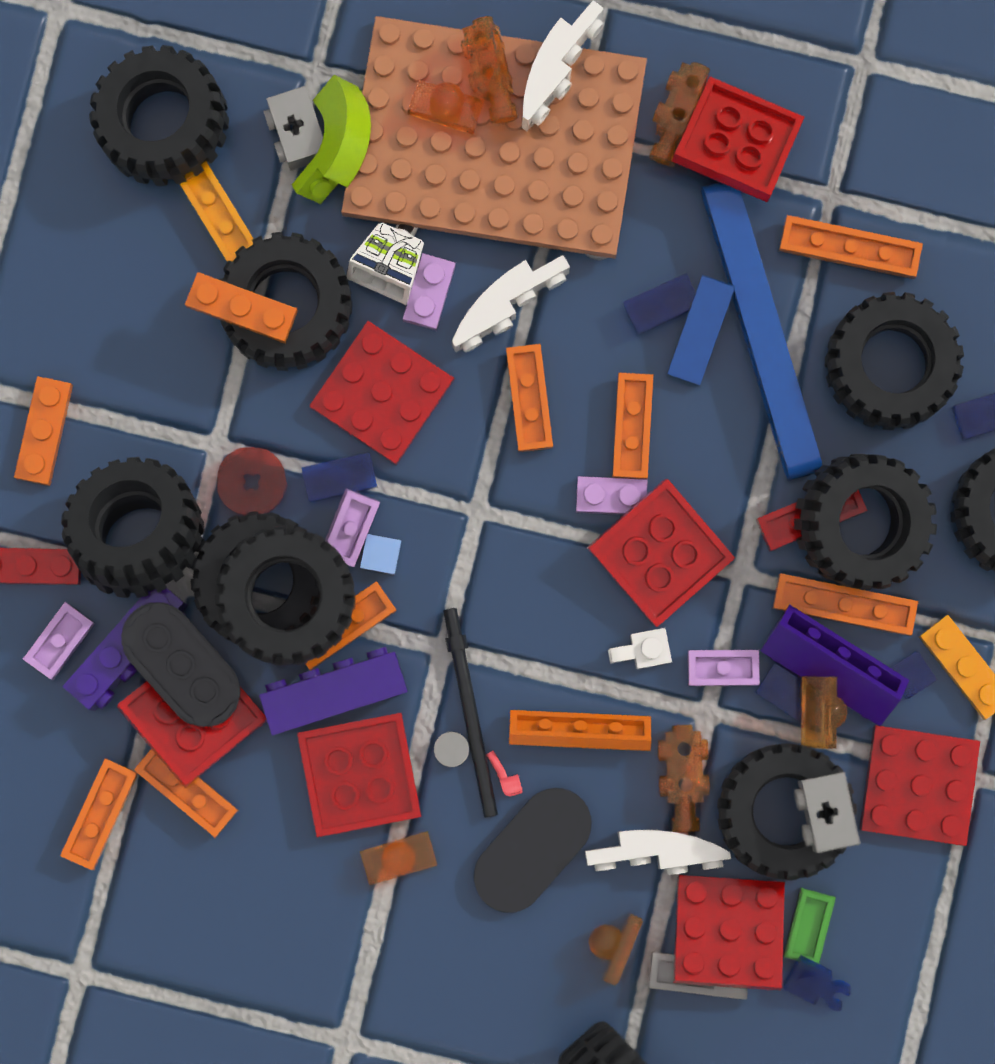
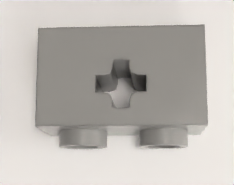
(289, 109)
(834, 792)

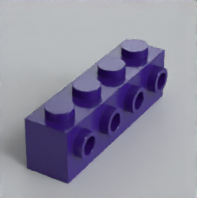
(816, 651)
(108, 664)
(333, 692)

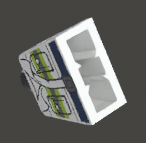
(387, 261)

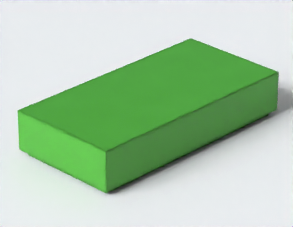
(809, 925)

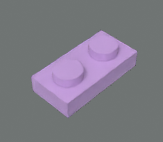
(429, 292)
(608, 494)
(352, 524)
(58, 641)
(723, 668)

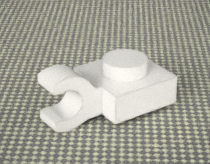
(646, 648)

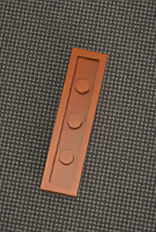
(850, 247)
(846, 604)
(580, 730)

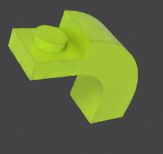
(344, 140)

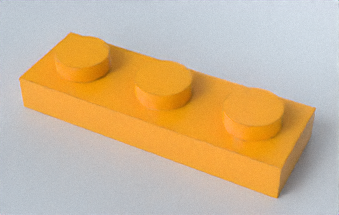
(217, 212)
(962, 664)

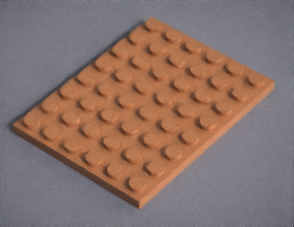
(534, 187)

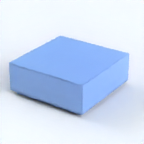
(380, 554)

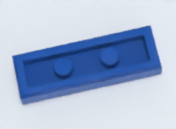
(701, 329)

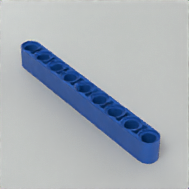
(762, 330)

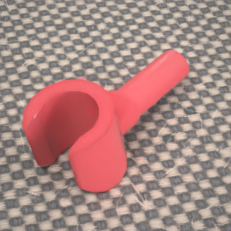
(510, 785)

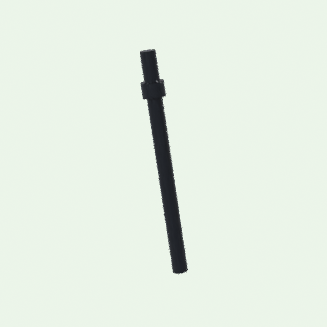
(456, 644)

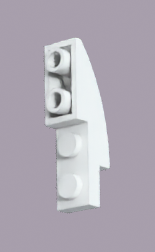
(550, 72)
(494, 307)
(672, 850)

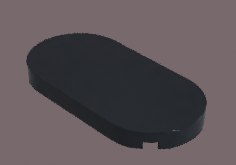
(180, 664)
(532, 850)

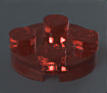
(251, 461)

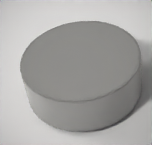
(451, 749)

